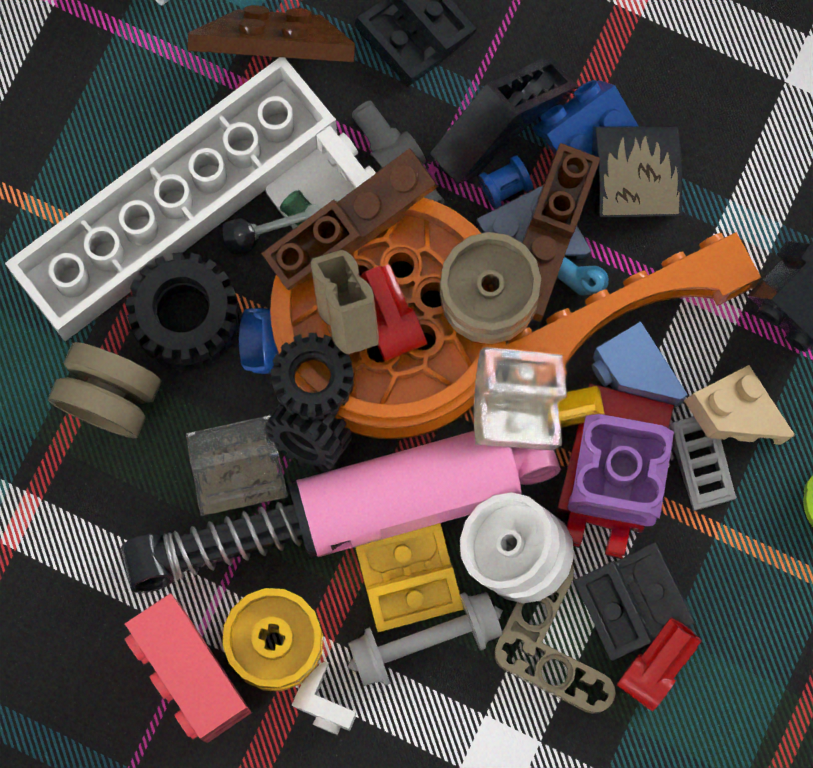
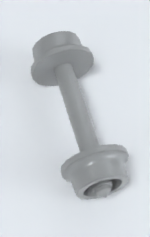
(480, 619)

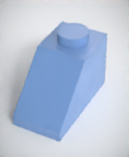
(637, 367)

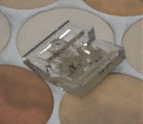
(518, 399)
(235, 466)

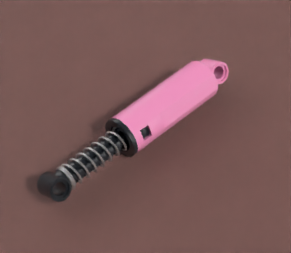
(349, 507)

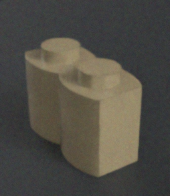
(345, 301)

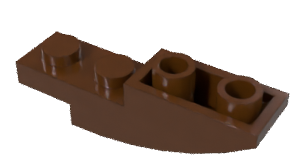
(558, 214)
(352, 220)

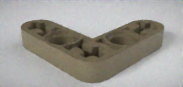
(532, 637)

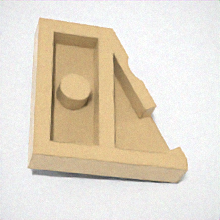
(738, 409)

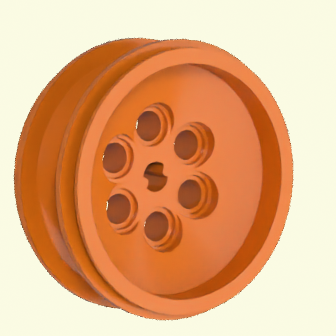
(419, 387)

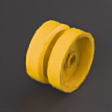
(265, 614)

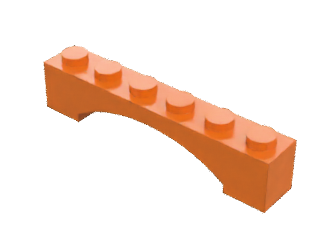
(714, 272)

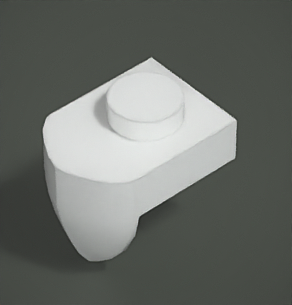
(328, 714)

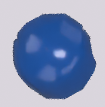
(257, 341)

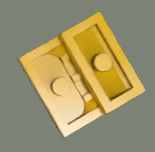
(409, 578)

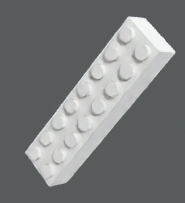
(171, 197)

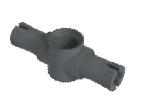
(385, 141)

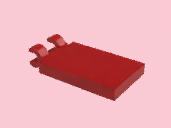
(623, 406)

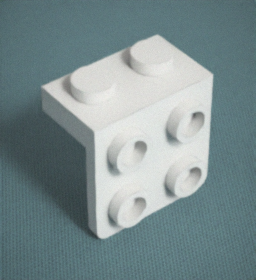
(323, 174)

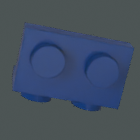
(572, 123)

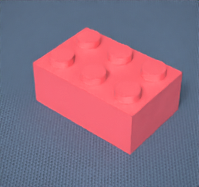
(185, 670)

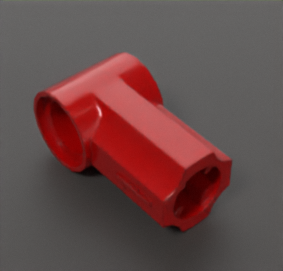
(397, 323)
(653, 673)

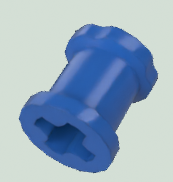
(505, 182)

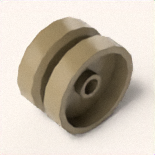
(516, 286)
(105, 390)

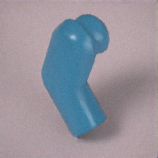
(583, 279)

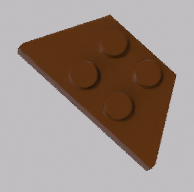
(273, 35)

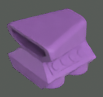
(621, 470)

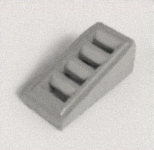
(687, 466)

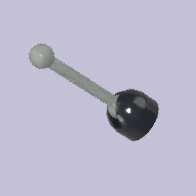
(243, 234)

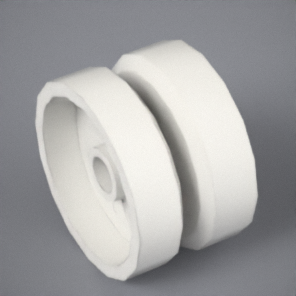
(516, 548)

